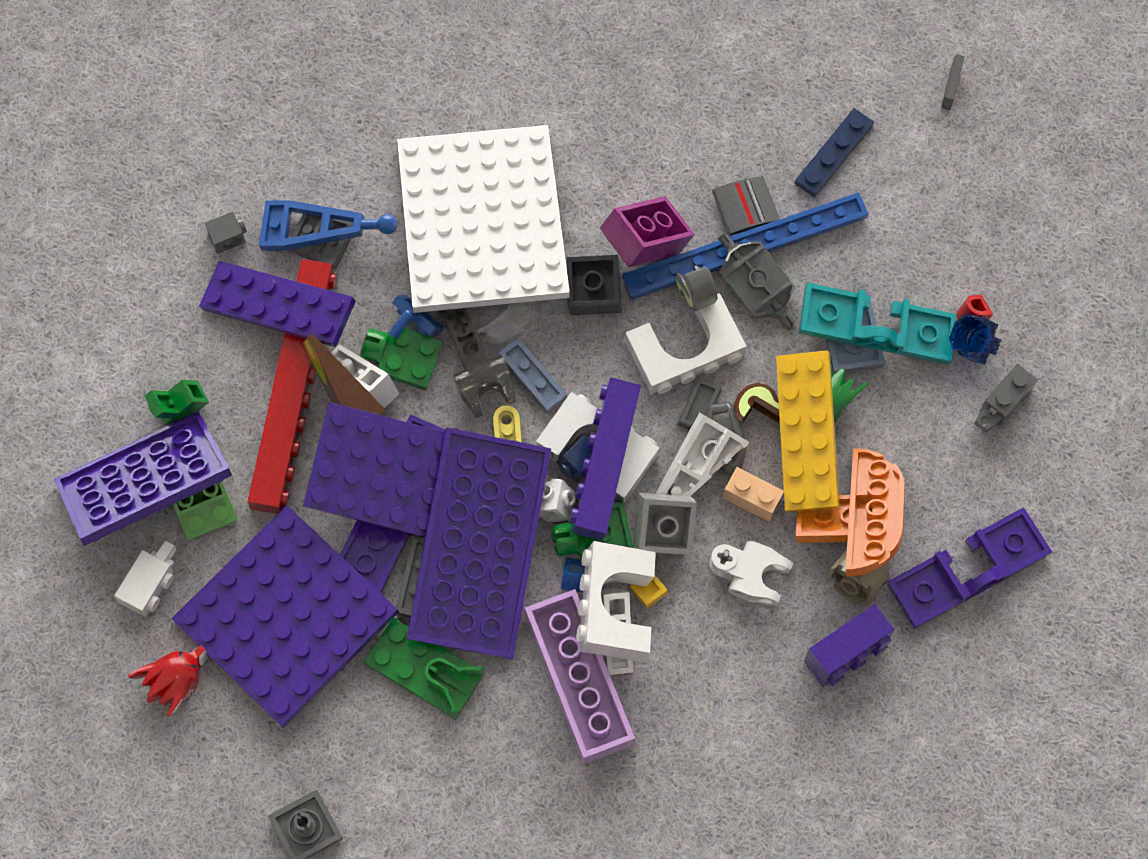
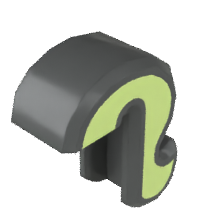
(697, 288)

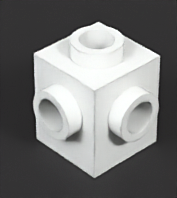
(557, 501)

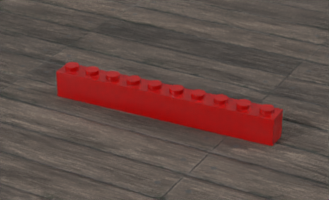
(286, 409)

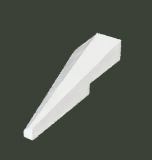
(700, 456)

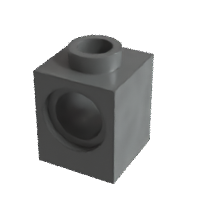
(226, 232)

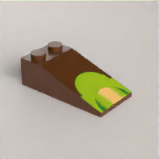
(338, 381)

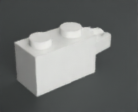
(147, 579)

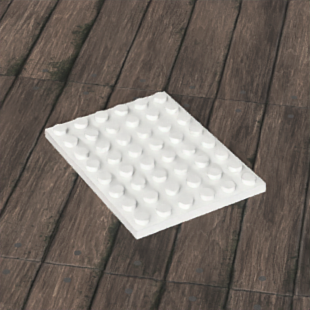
(482, 219)

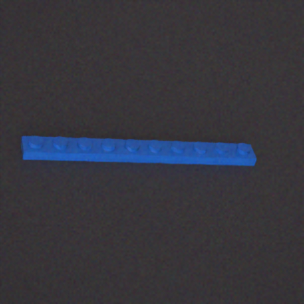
(771, 235)

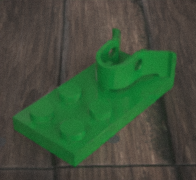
(424, 669)

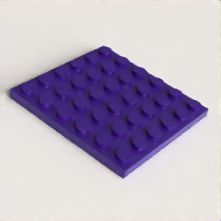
(285, 616)

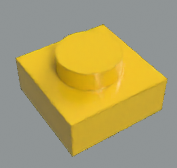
(651, 593)

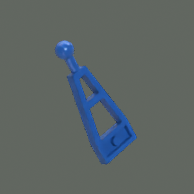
(278, 217)

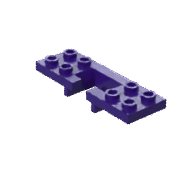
(934, 588)

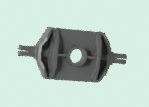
(762, 299)

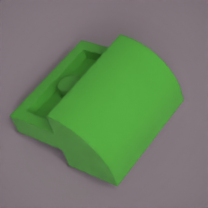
(205, 511)

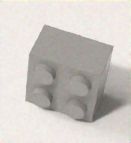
(665, 523)

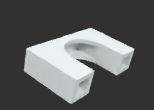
(663, 371)
(576, 419)
(598, 629)

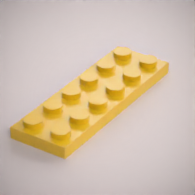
(807, 431)

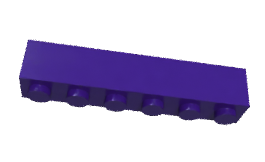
(606, 458)

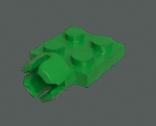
(405, 359)
(571, 543)

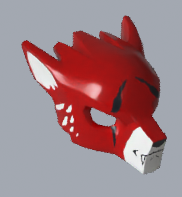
(172, 677)

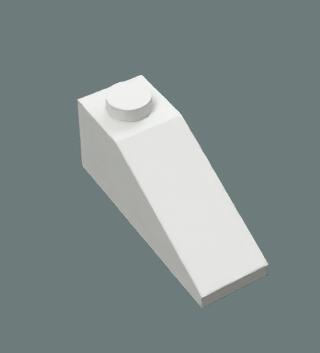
(371, 377)
(617, 604)

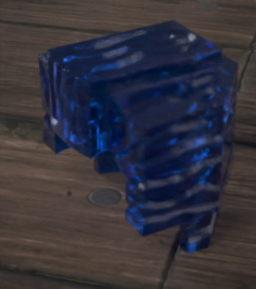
(974, 338)

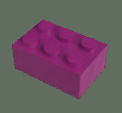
(646, 231)

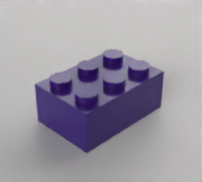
(849, 646)

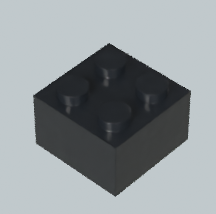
(594, 284)

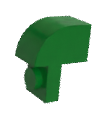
(178, 402)

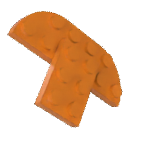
(867, 518)

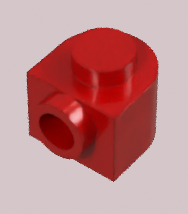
(976, 306)

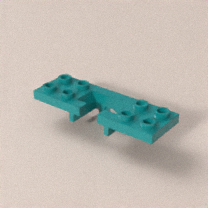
(838, 317)

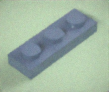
(533, 375)

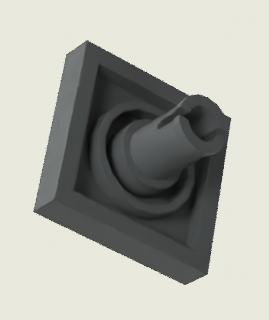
(305, 826)

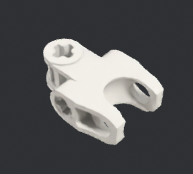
(746, 570)

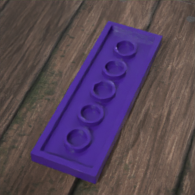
(277, 303)

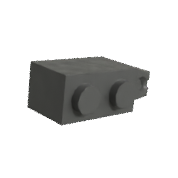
(1005, 398)

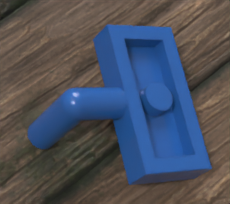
(425, 322)

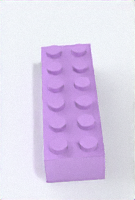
(579, 679)

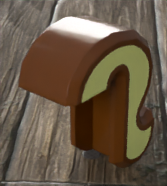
(758, 397)

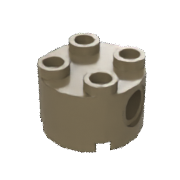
(858, 587)

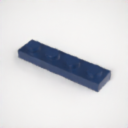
(834, 152)

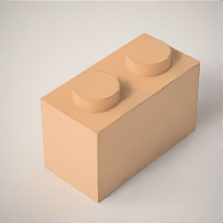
(753, 494)

